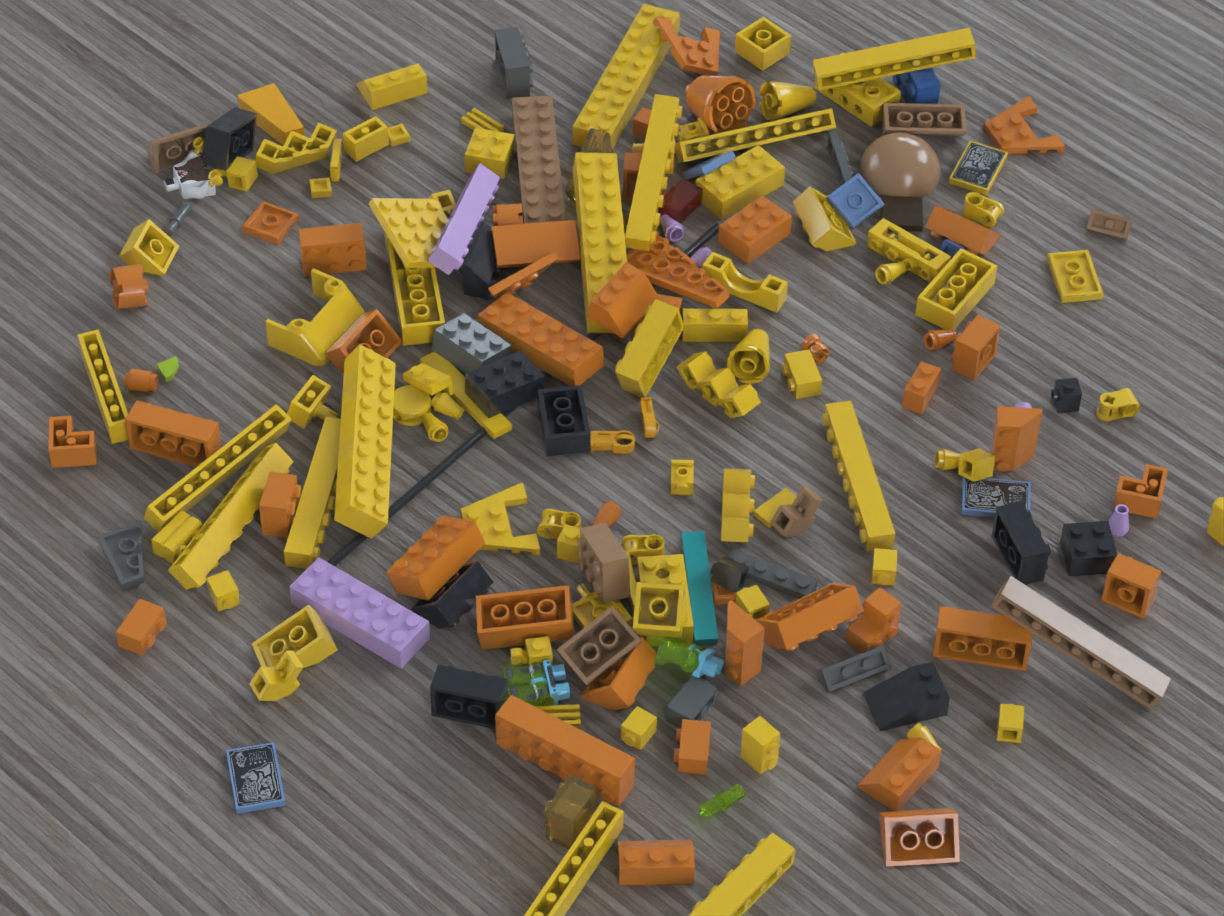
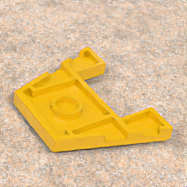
(494, 523)

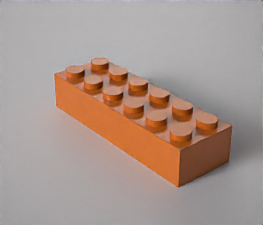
(543, 340)
(564, 749)

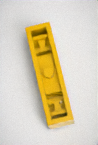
(907, 249)

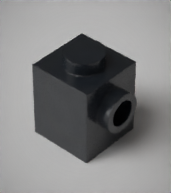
(1066, 395)
(729, 574)

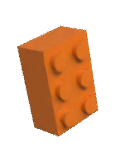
(754, 229)
(333, 249)

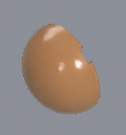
(900, 166)

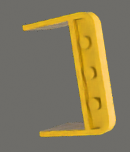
(312, 339)

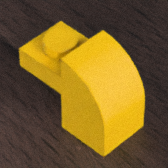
(277, 681)

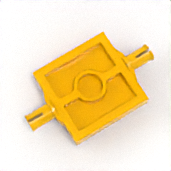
(592, 606)

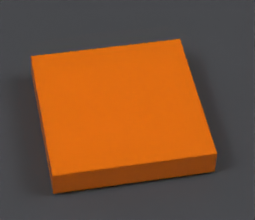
(270, 223)

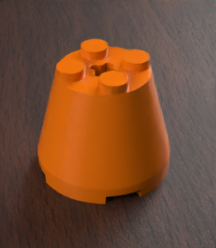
(721, 102)

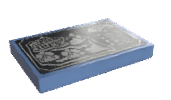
(983, 496)
(255, 778)

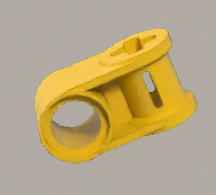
(981, 209)
(1118, 404)
(556, 522)
(643, 546)

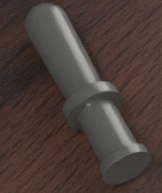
(176, 221)

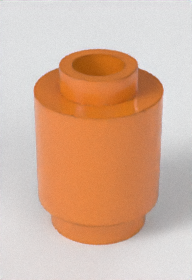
(141, 380)

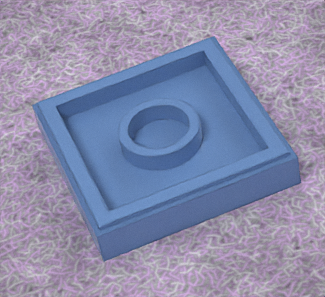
(708, 165)
(855, 201)

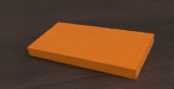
(530, 242)

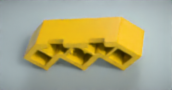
(296, 151)
(718, 385)
(737, 505)

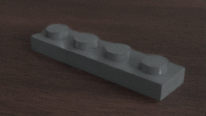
(839, 158)
(775, 575)

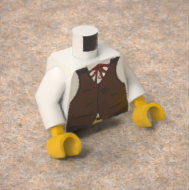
(193, 177)

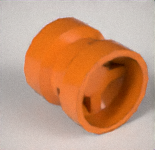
(818, 350)

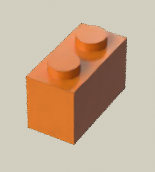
(921, 387)
(141, 627)
(694, 746)

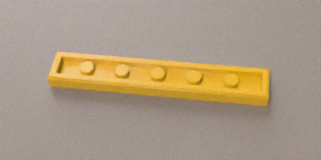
(495, 425)

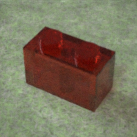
(681, 200)

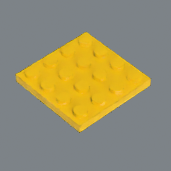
(411, 227)

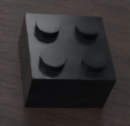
(1088, 548)

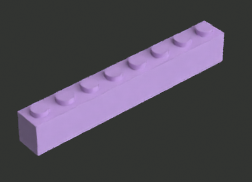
(465, 220)

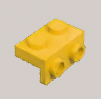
(428, 379)

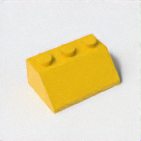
(394, 86)
(822, 221)
(714, 324)

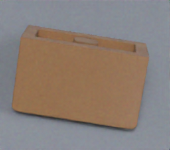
(1109, 224)

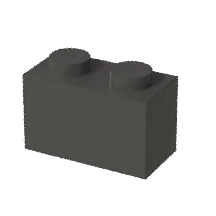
(691, 702)

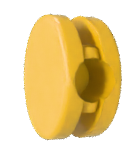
(410, 405)

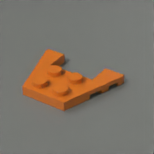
(689, 53)
(1014, 135)

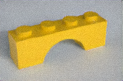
(767, 293)

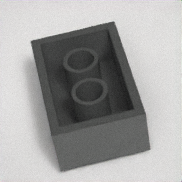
(513, 62)
(468, 344)

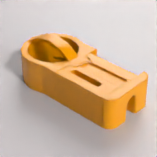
(648, 418)
(608, 441)

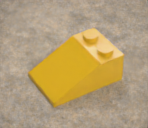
(301, 633)

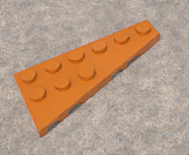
(677, 272)

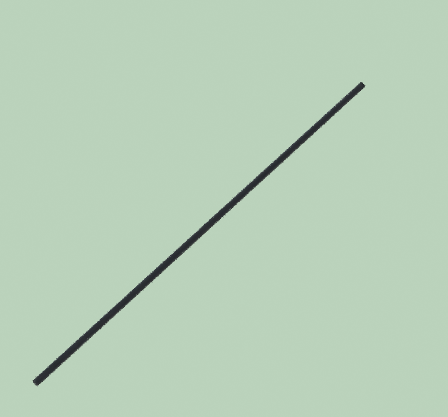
(478, 435)

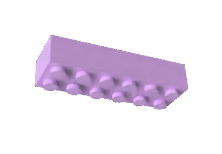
(360, 612)

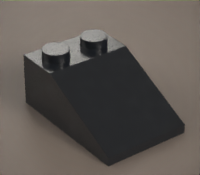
(908, 697)

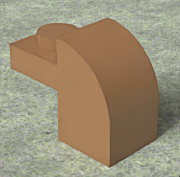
(799, 516)

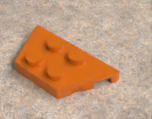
(522, 278)

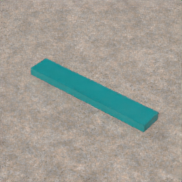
(699, 587)

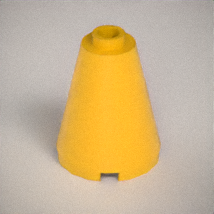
(784, 99)
(751, 357)

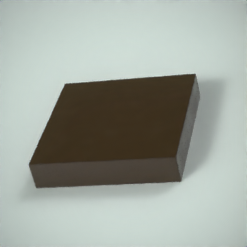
(903, 212)

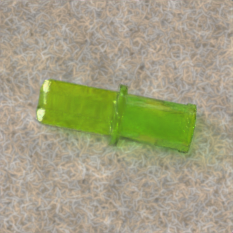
(721, 801)

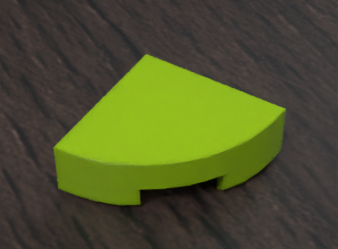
(168, 368)

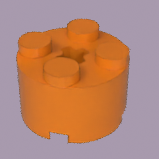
(507, 214)
(128, 286)

